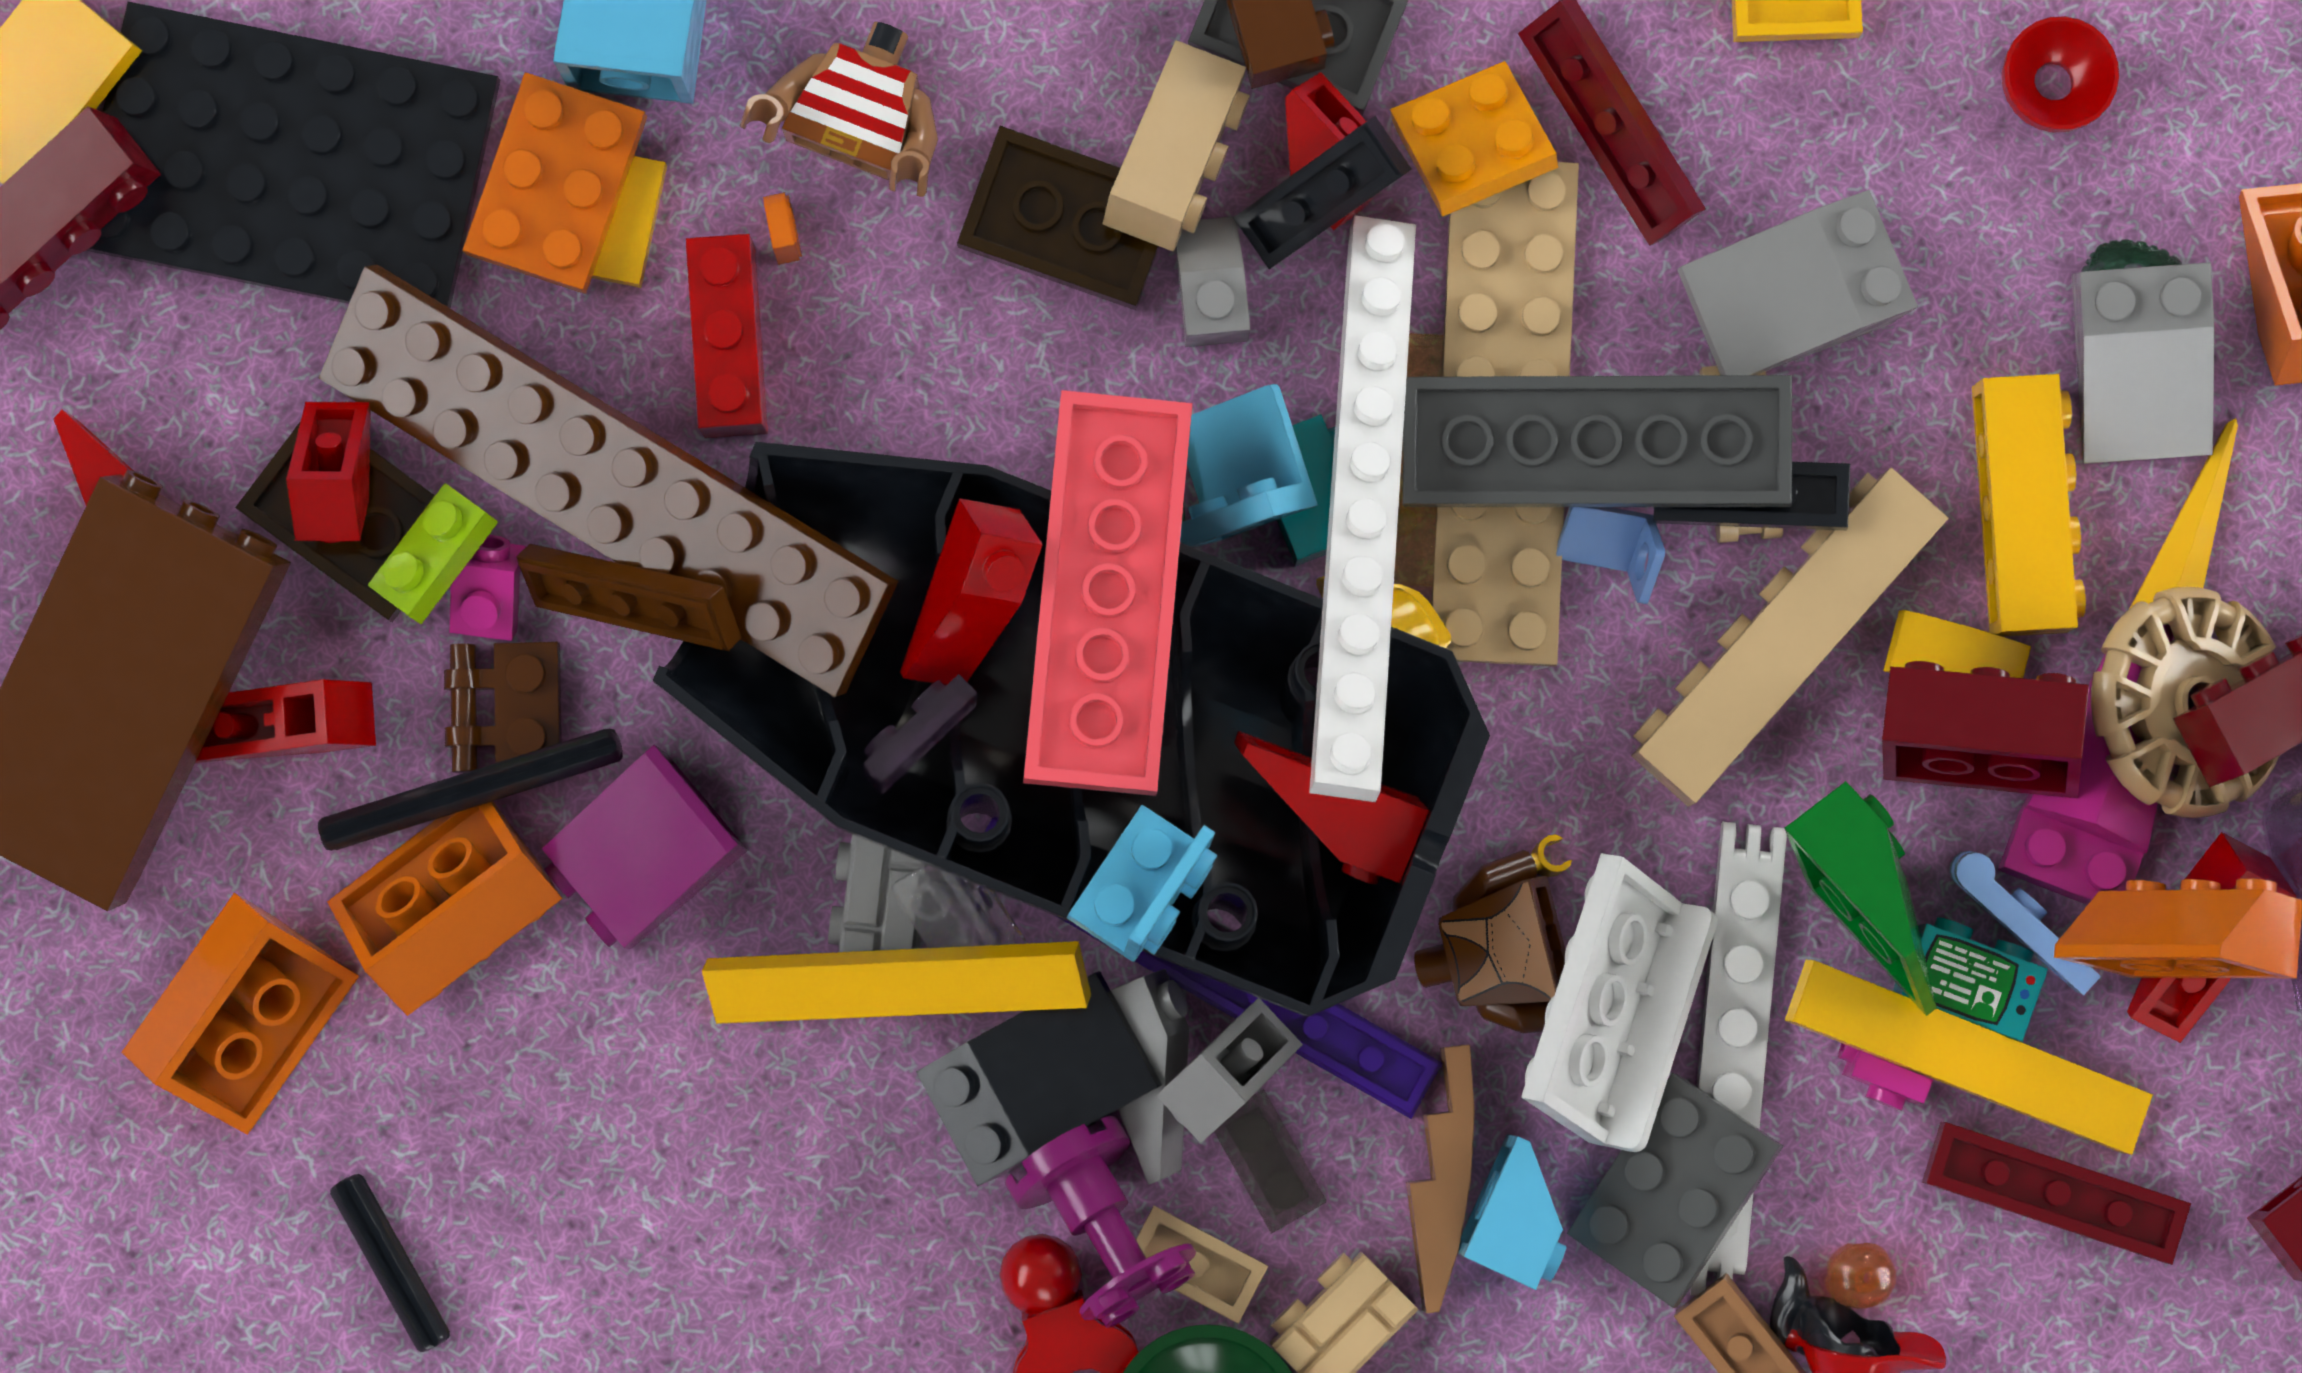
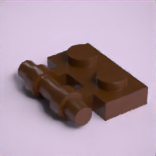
(525, 697)

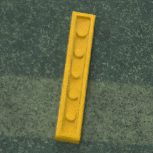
(897, 982)
(1968, 1057)

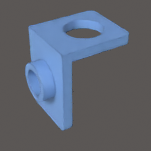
(1614, 541)

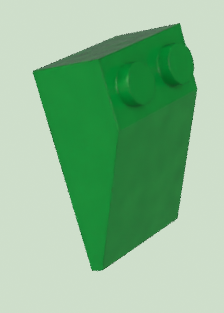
(1858, 876)

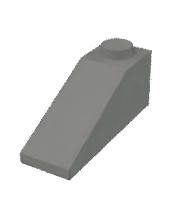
(1157, 1017)

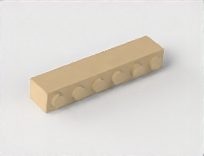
(1788, 636)

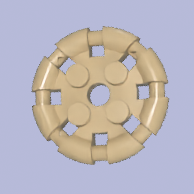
(2163, 691)

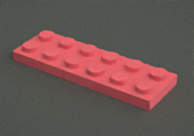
(1108, 593)

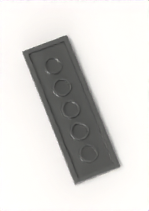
(1598, 441)

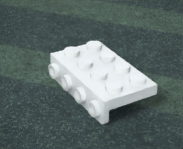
(1619, 1007)

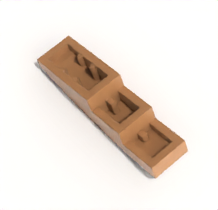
(1440, 1203)

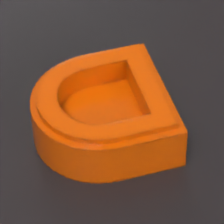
(782, 228)

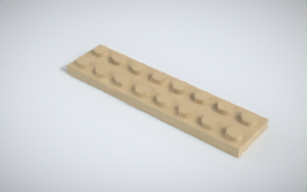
(1507, 318)

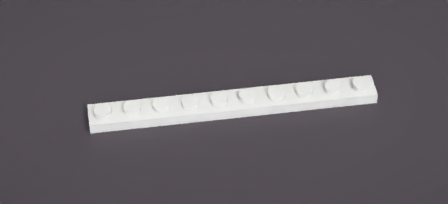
(1363, 512)

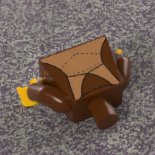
(1502, 941)

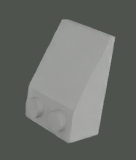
(1798, 287)
(2145, 362)

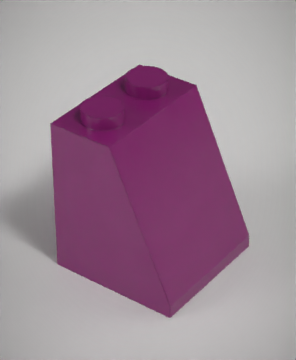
(641, 850)

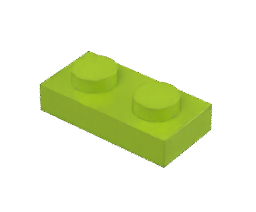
(432, 553)

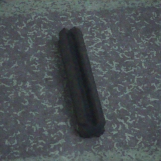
(390, 1262)

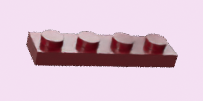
(1611, 120)
(2056, 1193)

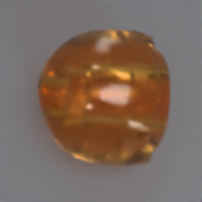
(1847, 1271)

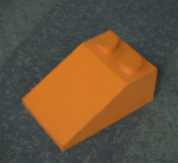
(2274, 259)

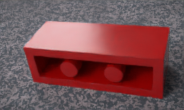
(726, 336)

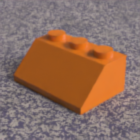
(442, 903)
(2188, 931)
(239, 1015)

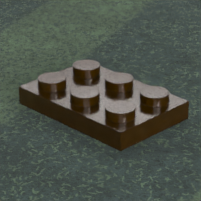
(1046, 215)
(391, 512)

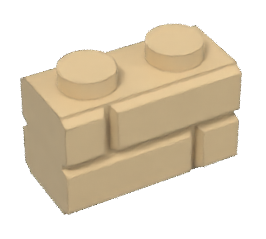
(1344, 1321)

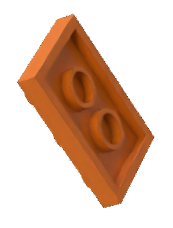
(555, 183)

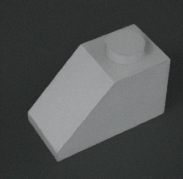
(1212, 284)

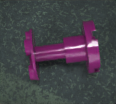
(1078, 1181)

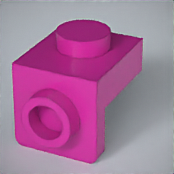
(487, 592)
(1886, 1081)

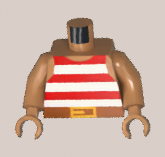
(855, 109)

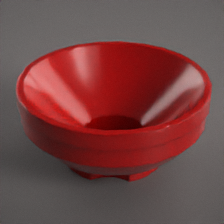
(2084, 56)

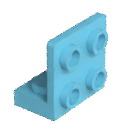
(1244, 467)
(1140, 880)

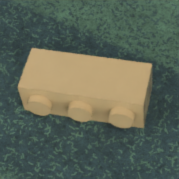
(1177, 147)

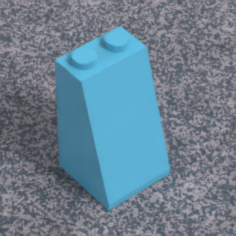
(631, 47)

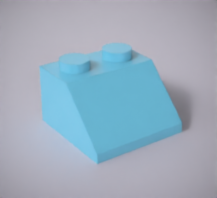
(1515, 1219)

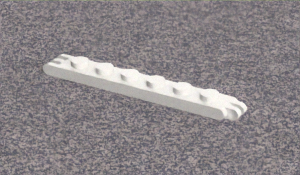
(1740, 1000)

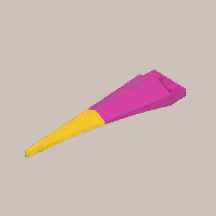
(2104, 833)

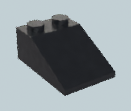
(1037, 1080)

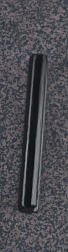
(470, 789)

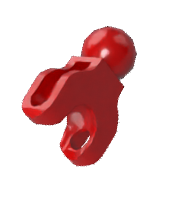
(1044, 1282)

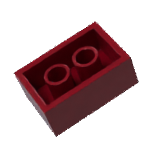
(1984, 729)

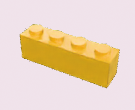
(2026, 505)

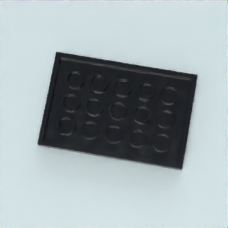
(296, 157)

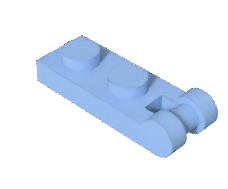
(2018, 915)

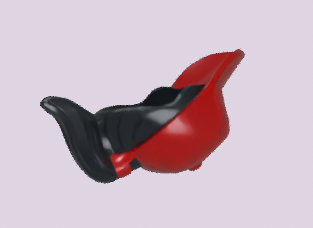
(1819, 1323)

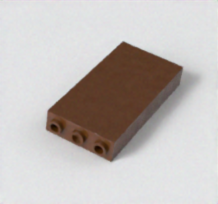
(124, 682)

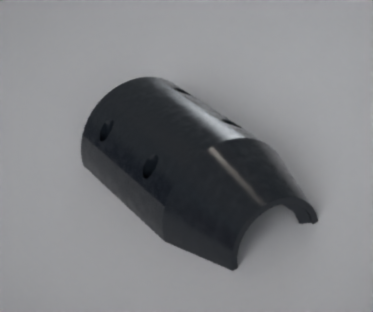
(1233, 667)

